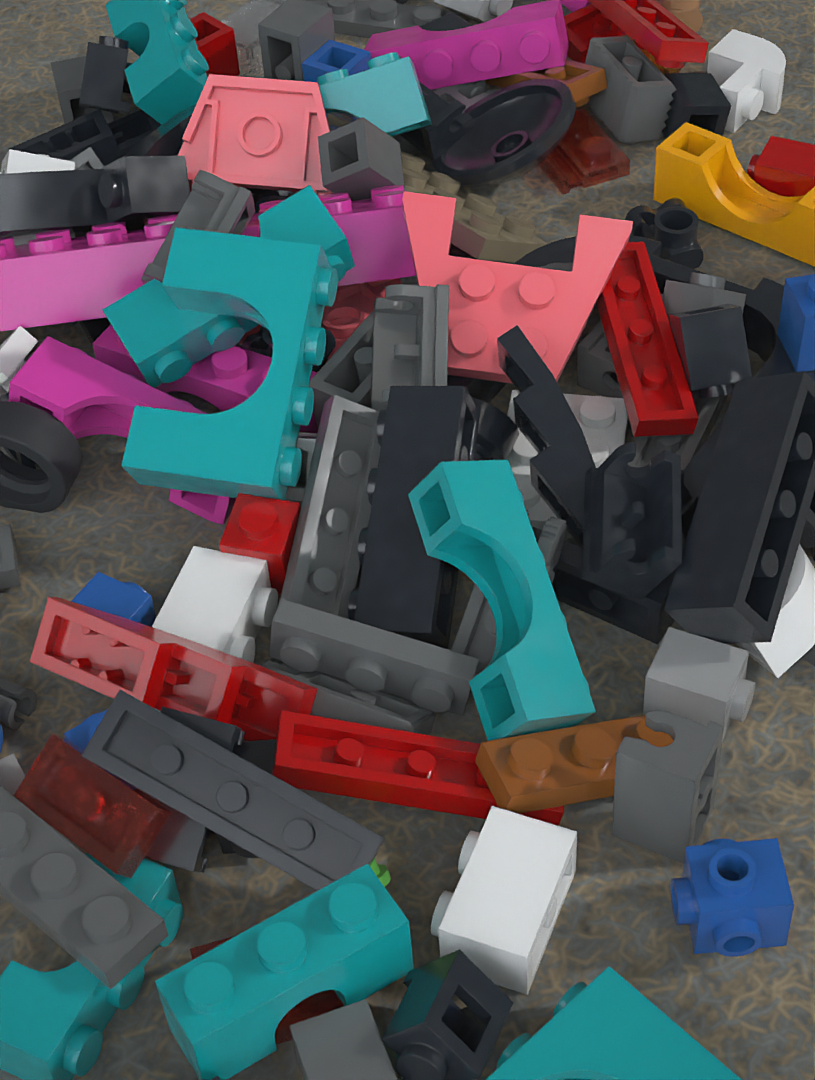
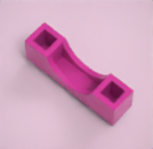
(510, 44)
(220, 378)
(100, 400)

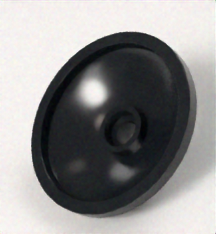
(510, 133)

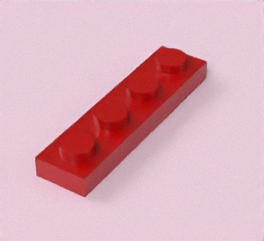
(655, 31)
(645, 349)
(385, 766)

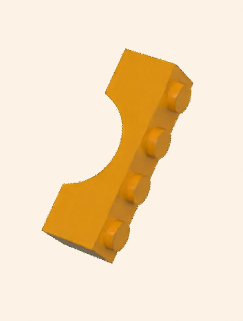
(712, 183)

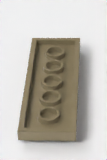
(476, 224)

